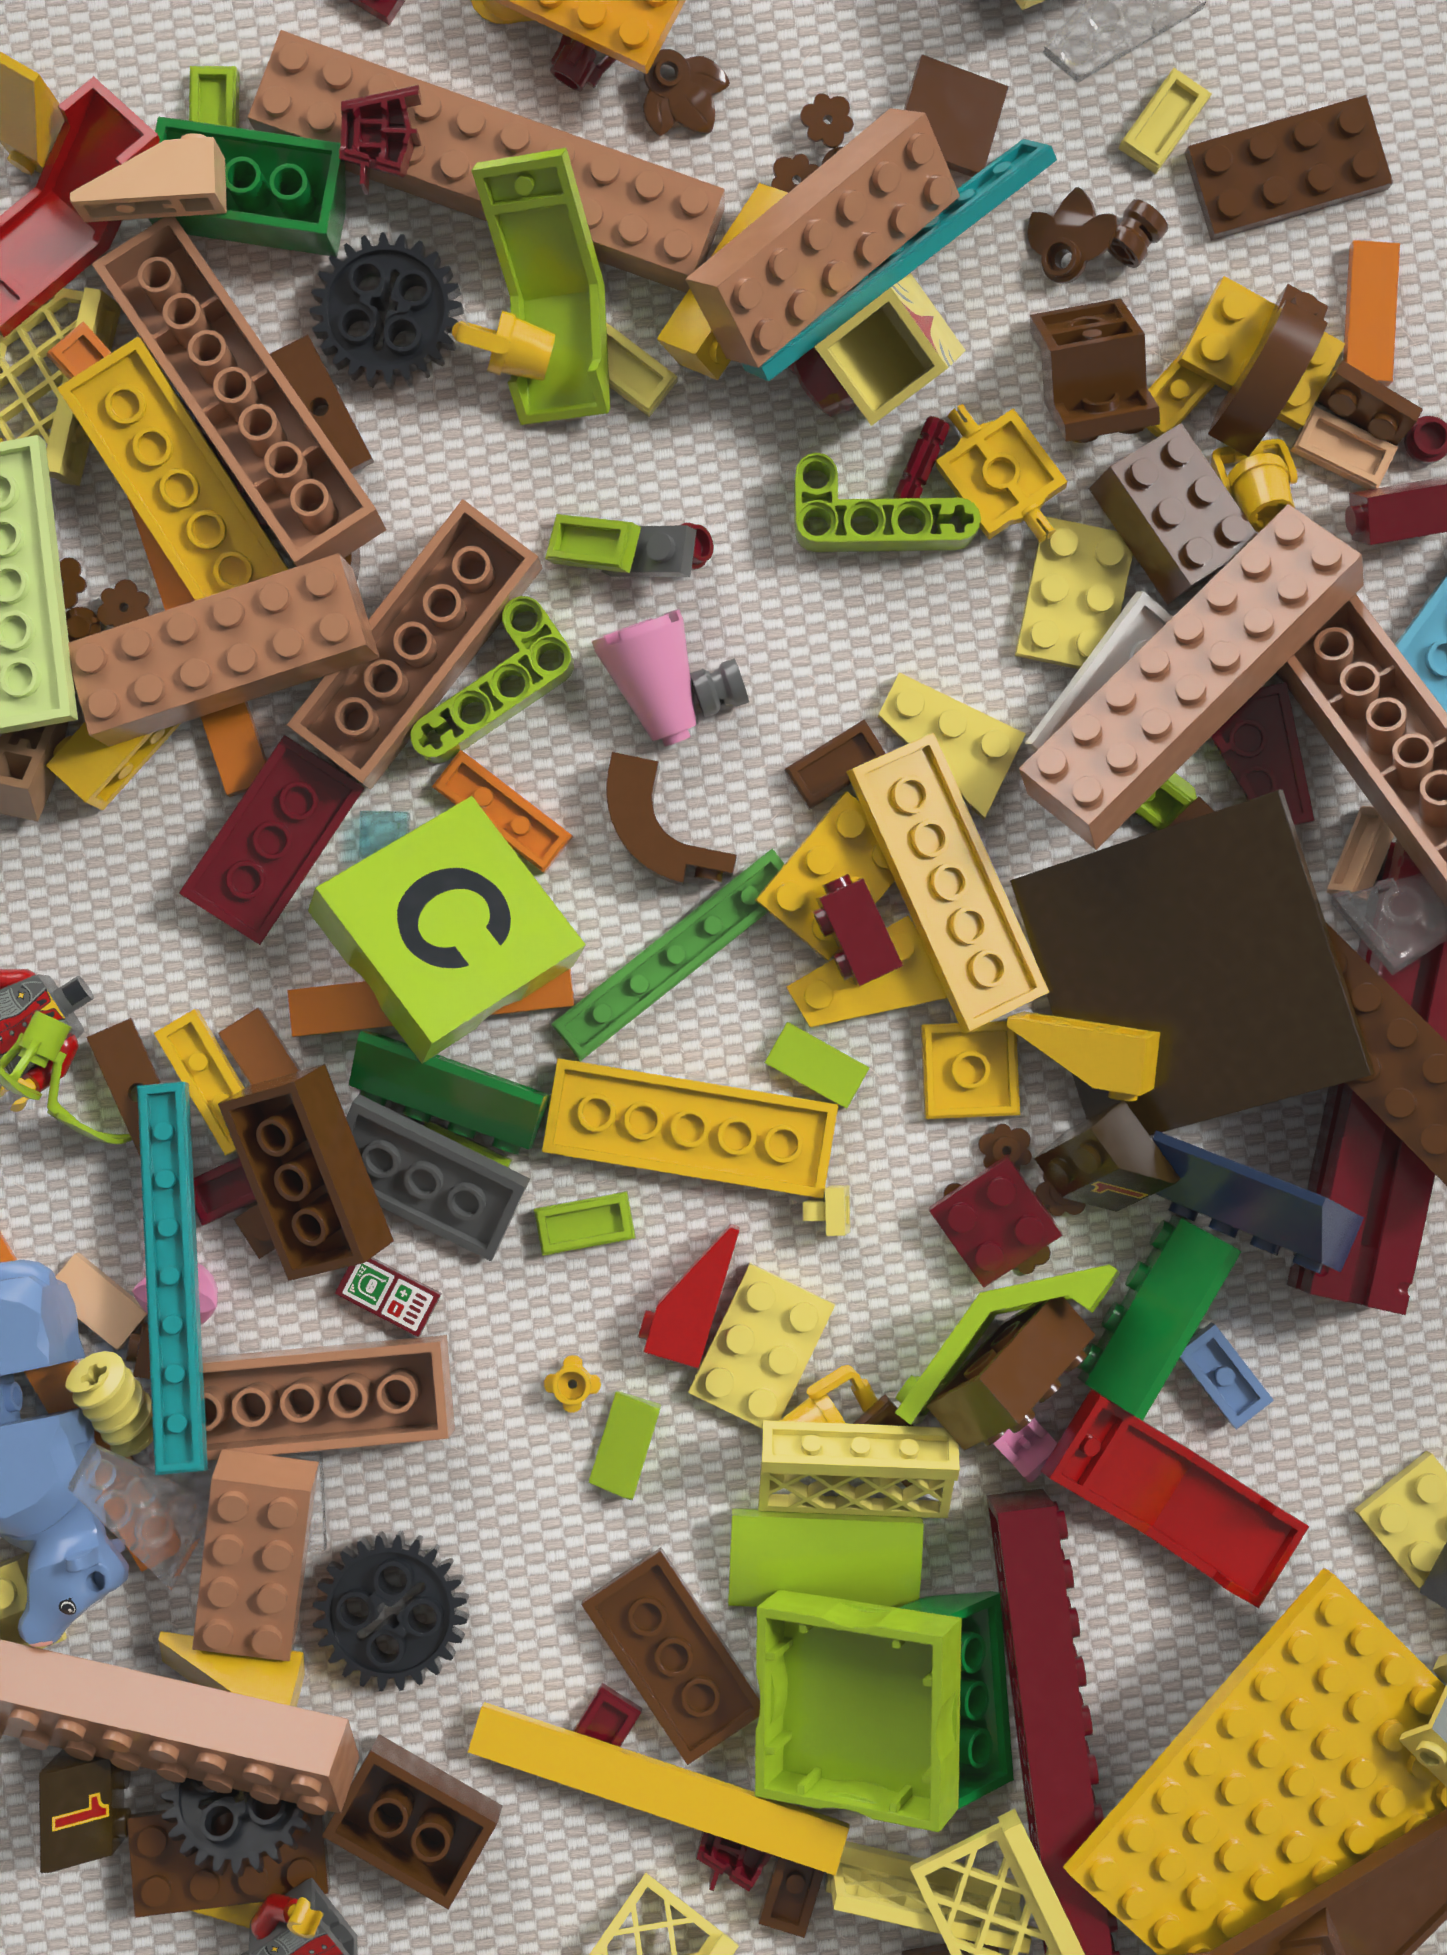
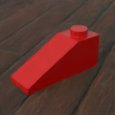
(687, 1309)

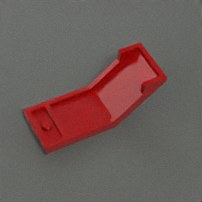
(42, 233)
(1175, 1498)

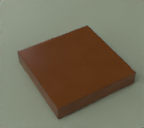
(960, 110)

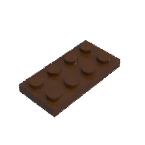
(1288, 167)
(673, 1655)
(172, 1883)

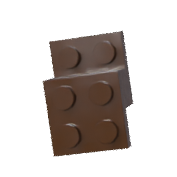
(1094, 370)

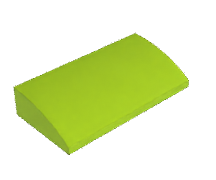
(826, 1556)

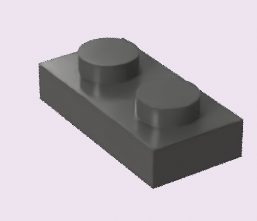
(662, 552)

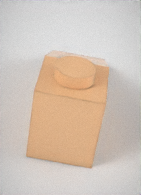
(164, 181)

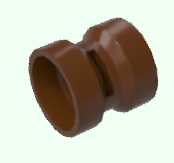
(1135, 233)

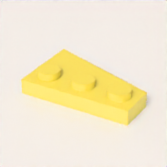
(973, 743)

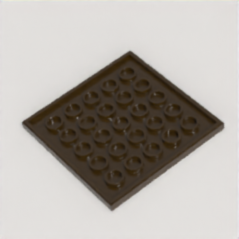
(1213, 947)

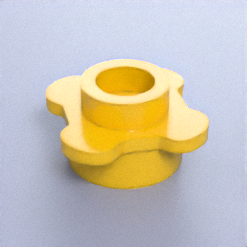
(572, 1397)

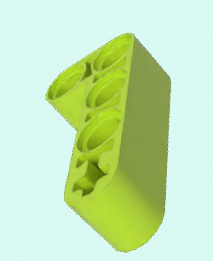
(883, 512)
(488, 687)

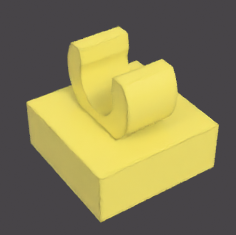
(833, 1210)

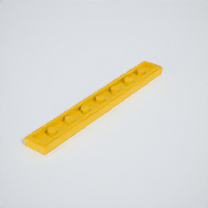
(659, 1788)

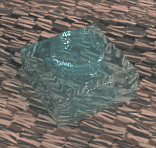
(381, 829)

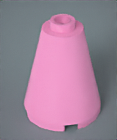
(653, 674)

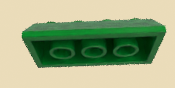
(277, 189)
(448, 1090)
(1157, 1315)
(984, 1709)

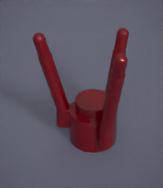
(575, 64)

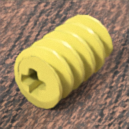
(113, 1402)

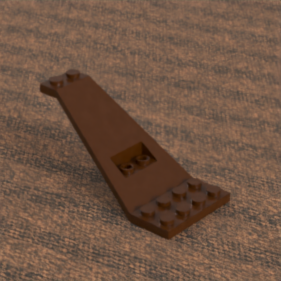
(1371, 1908)

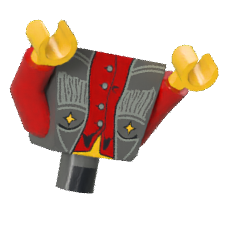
(23, 994)
(300, 1925)

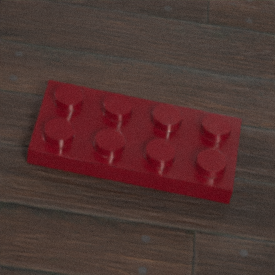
(271, 840)

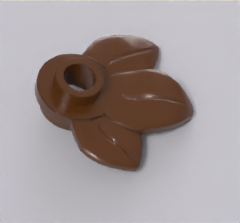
(685, 98)
(1073, 231)

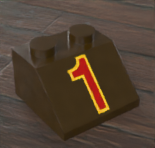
(1107, 1161)
(80, 1811)

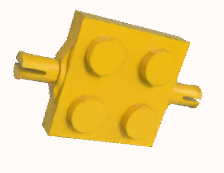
(1001, 472)

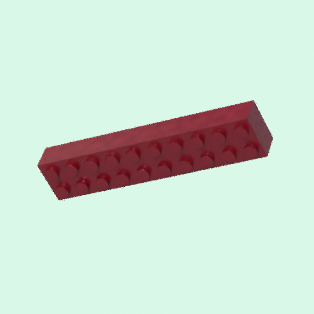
(1047, 1699)

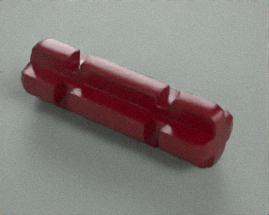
(922, 458)

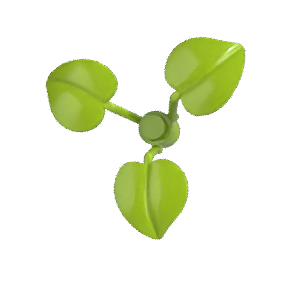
(39, 1045)

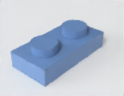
(1224, 1376)

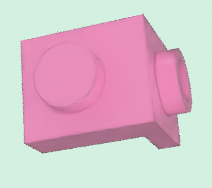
(1027, 1449)

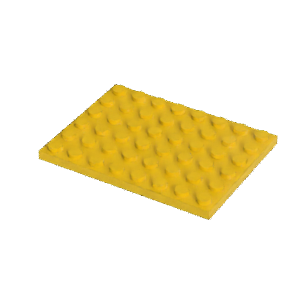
(1271, 1781)

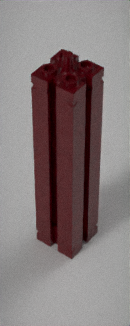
(1368, 1165)

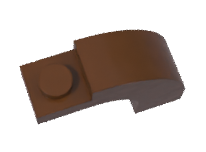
(1272, 371)
(630, 804)

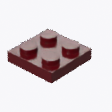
(995, 1221)

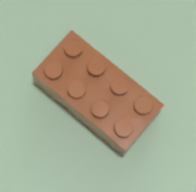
(254, 1555)

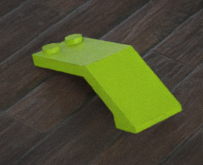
(550, 280)
(1084, 1286)

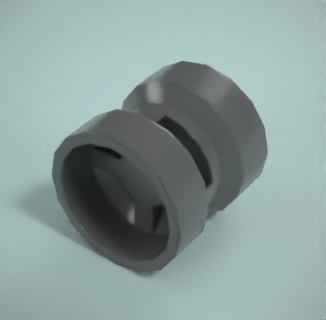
(719, 688)

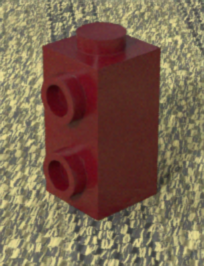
(1398, 512)
(858, 930)

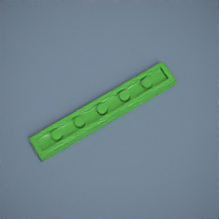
(667, 960)

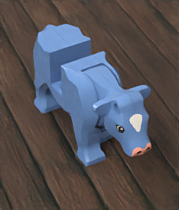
(69, 1551)

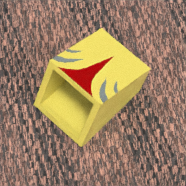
(890, 349)

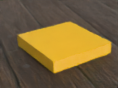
(969, 1071)

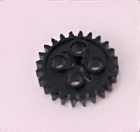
(346, 304)
(418, 1642)
(246, 1840)

